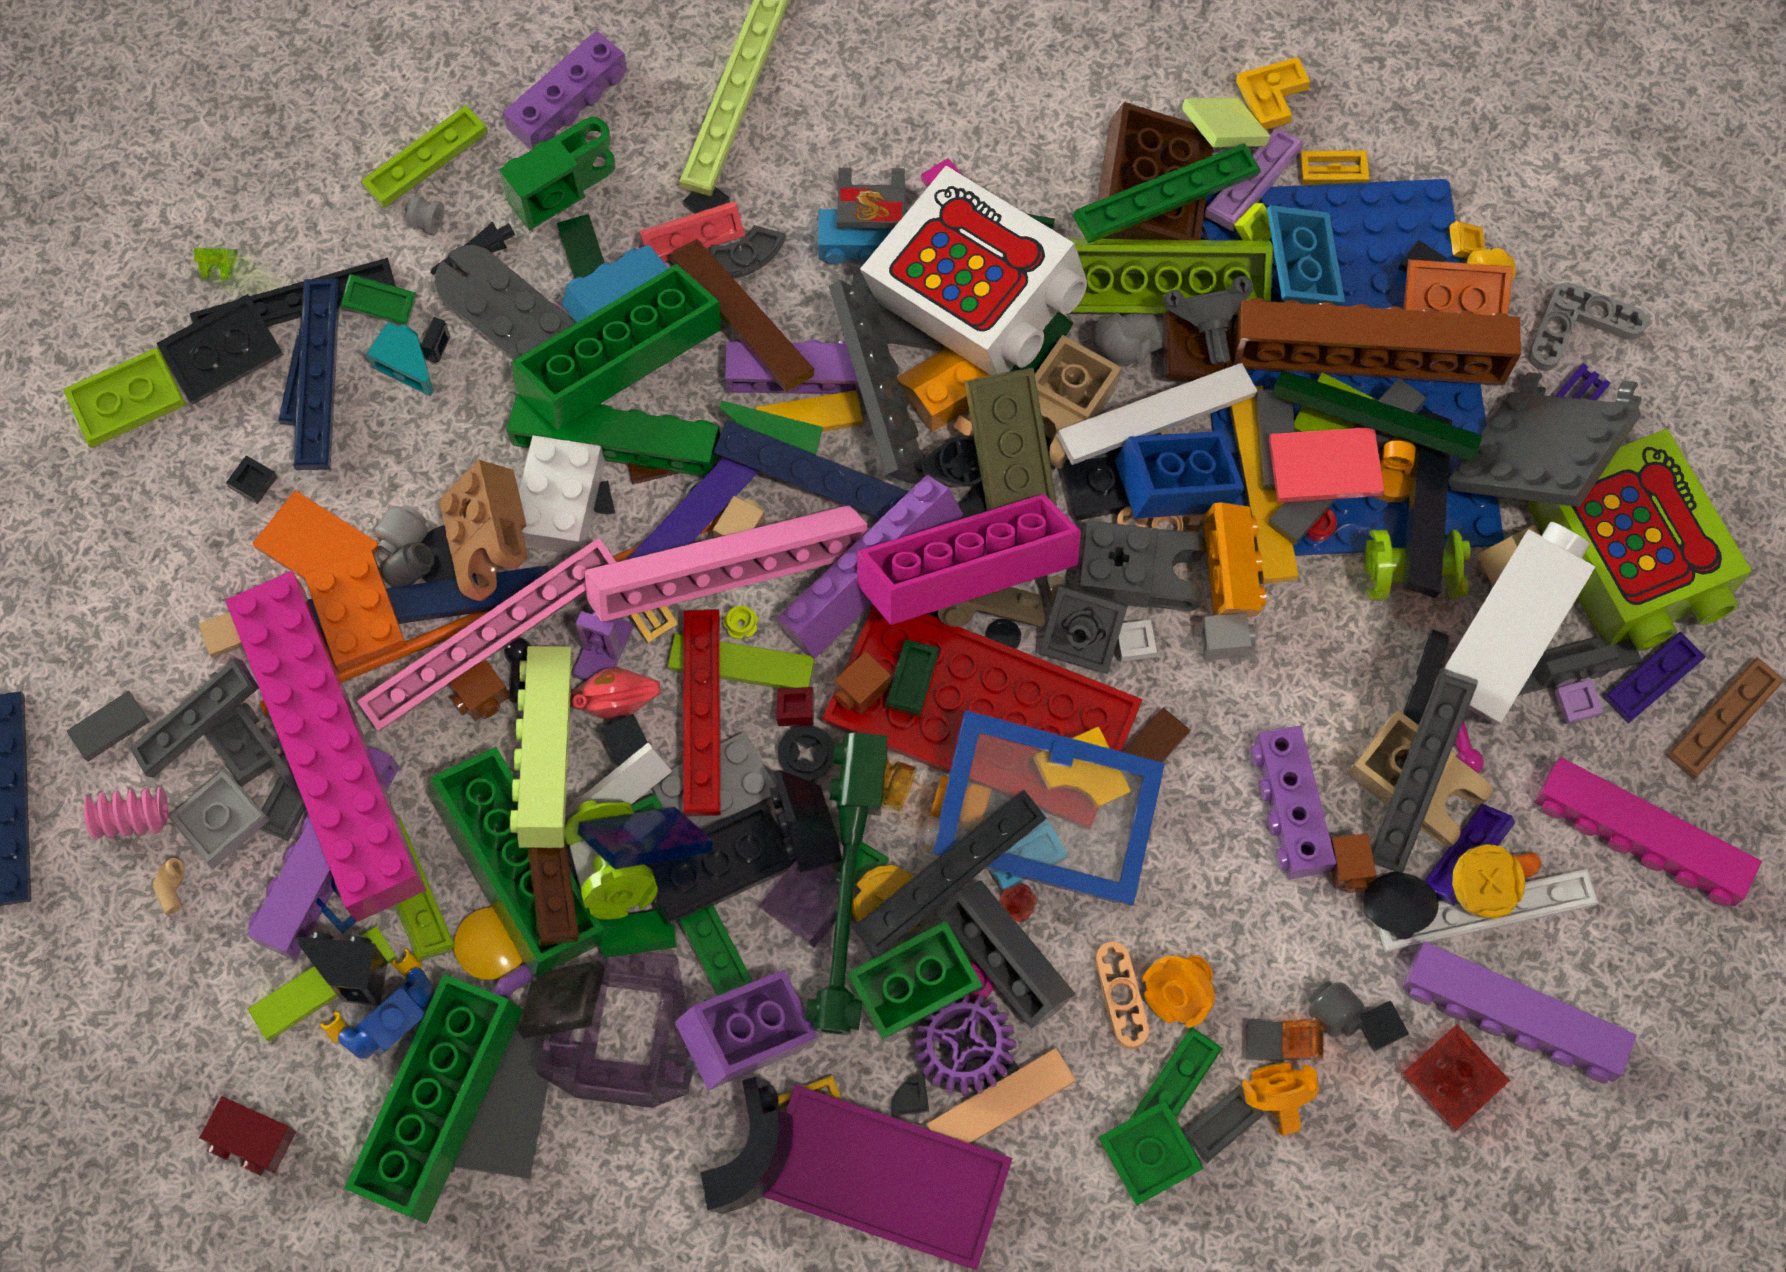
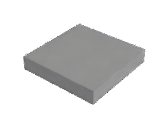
(218, 818)

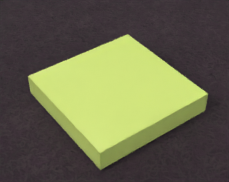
(1225, 122)

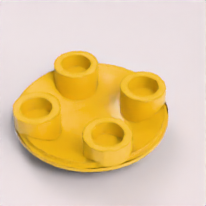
(485, 946)

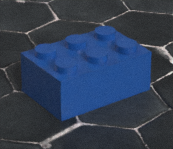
(1178, 473)

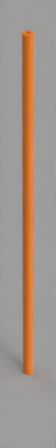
(438, 635)

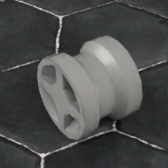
(424, 214)

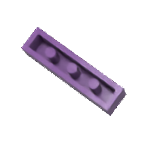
(830, 361)

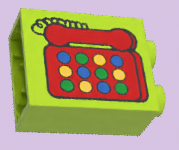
(1652, 545)

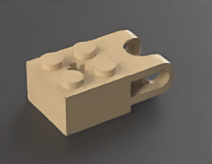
(1071, 389)
(1379, 774)

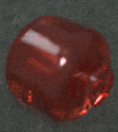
(1019, 901)

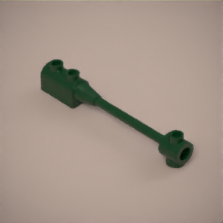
(857, 795)

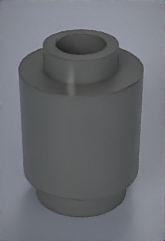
(408, 564)

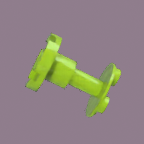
(1387, 565)
(611, 890)

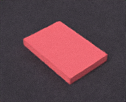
(1326, 465)

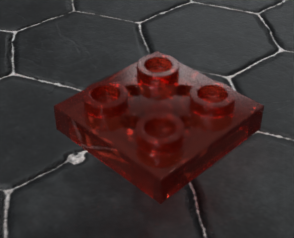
(1465, 1068)

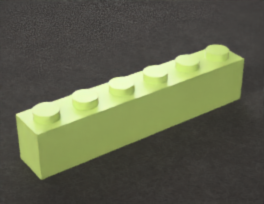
(544, 747)

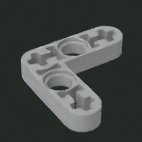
(1568, 314)

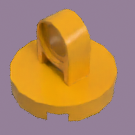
(1396, 466)
(1180, 989)
(1282, 1091)

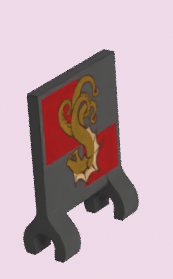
(870, 204)

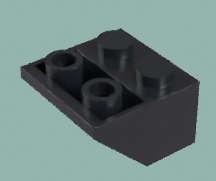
(806, 821)
(350, 967)

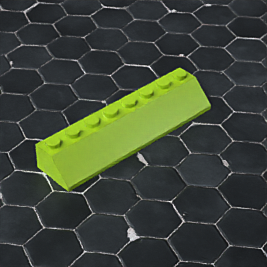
(1139, 272)

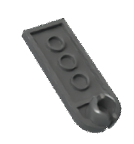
(498, 301)

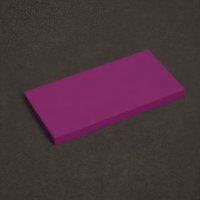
(890, 1178)

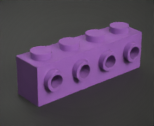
(566, 90)
(1294, 803)

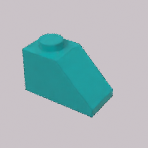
(401, 357)

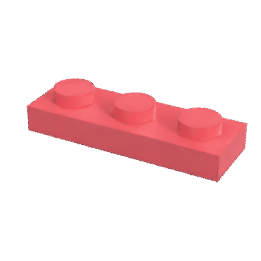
(708, 226)

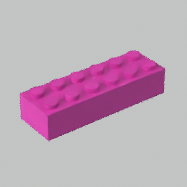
(967, 558)

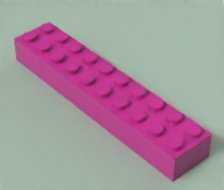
(325, 747)

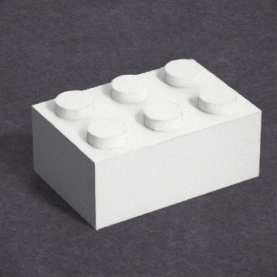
(560, 493)

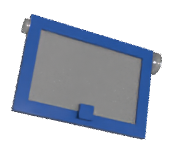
(1093, 800)

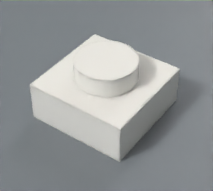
(1136, 641)

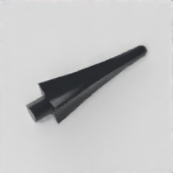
(488, 238)

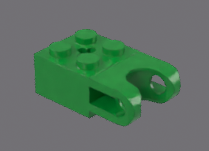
(557, 172)

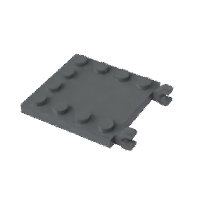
(1548, 445)

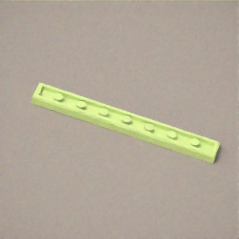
(732, 96)

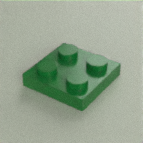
(1151, 1152)

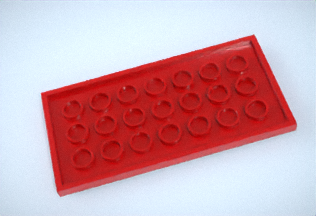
(982, 679)

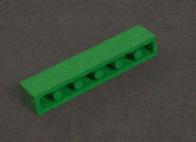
(626, 436)

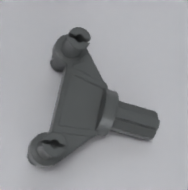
(1211, 314)

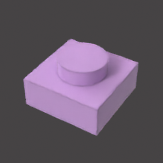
(1578, 701)

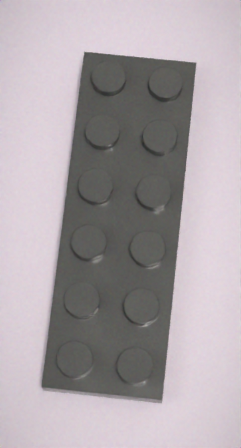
(878, 382)

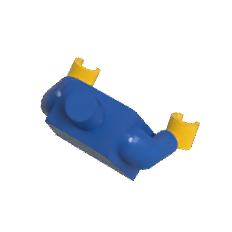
(391, 1018)

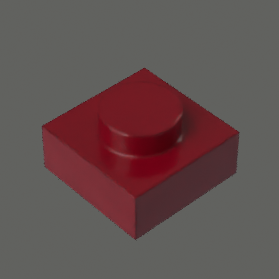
(795, 706)

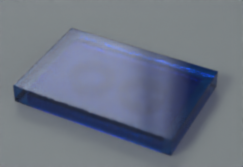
(645, 837)

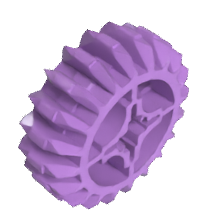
(980, 1049)

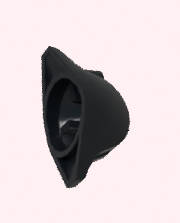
(954, 462)

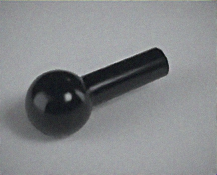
(514, 653)

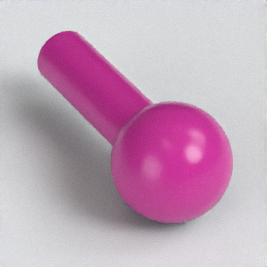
(1466, 753)

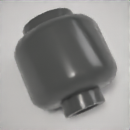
(1337, 1008)

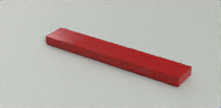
(701, 714)

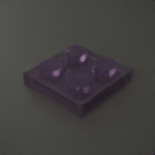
(806, 902)

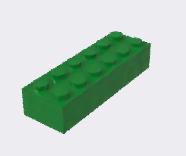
(616, 346)
(477, 809)
(434, 1098)

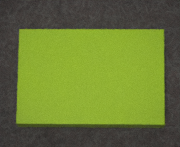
(124, 397)

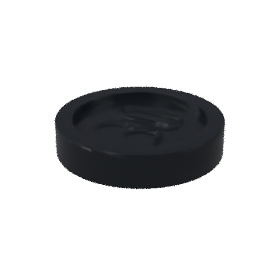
(1005, 632)

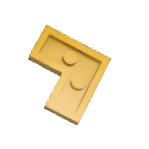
(1266, 88)

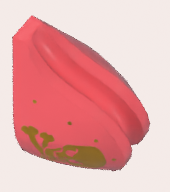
(614, 693)

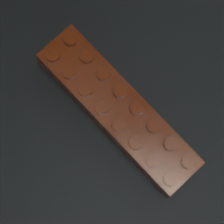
(1376, 341)

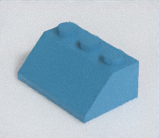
(1305, 255)

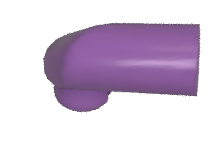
(513, 981)

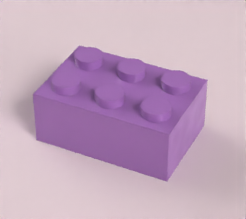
(745, 1029)

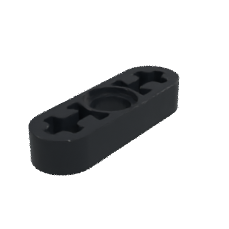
(1427, 675)

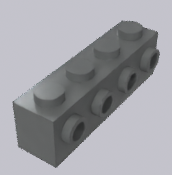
(1006, 953)

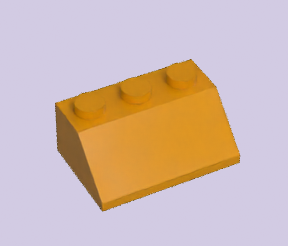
(938, 387)
(1233, 560)

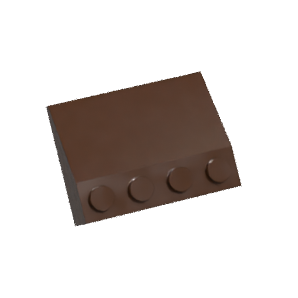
(1144, 147)

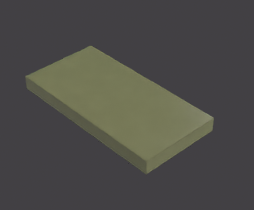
(1009, 437)

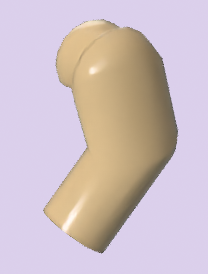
(167, 884)

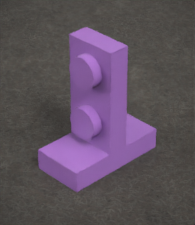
(601, 643)

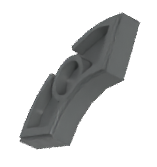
(750, 252)

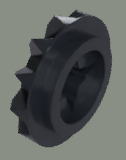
(808, 737)

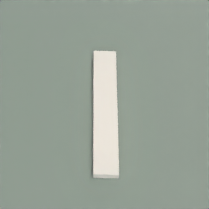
(1156, 413)
(1541, 899)

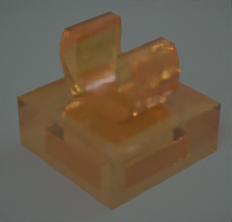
(1303, 1039)

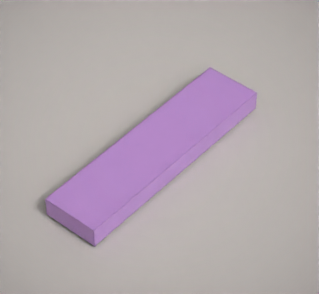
(1272, 160)

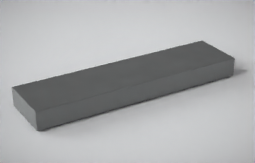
(194, 717)

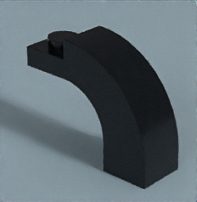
(762, 1158)

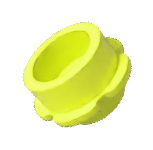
(737, 614)

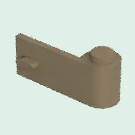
(1008, 603)

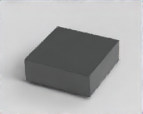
(1264, 1041)

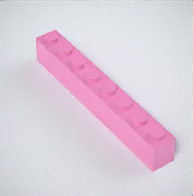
(722, 563)
(483, 637)

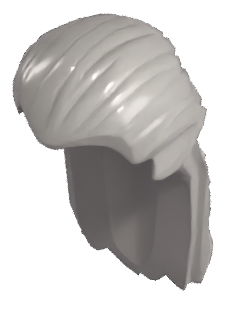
(1129, 336)

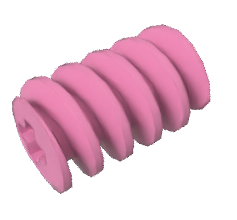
(126, 815)

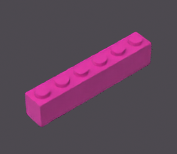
(1647, 832)

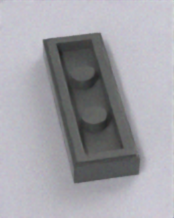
(1273, 417)

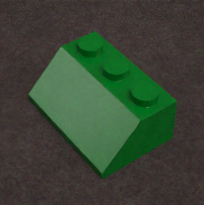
(913, 980)

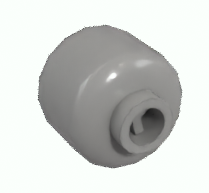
(400, 528)

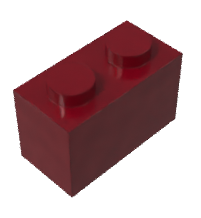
(247, 1136)

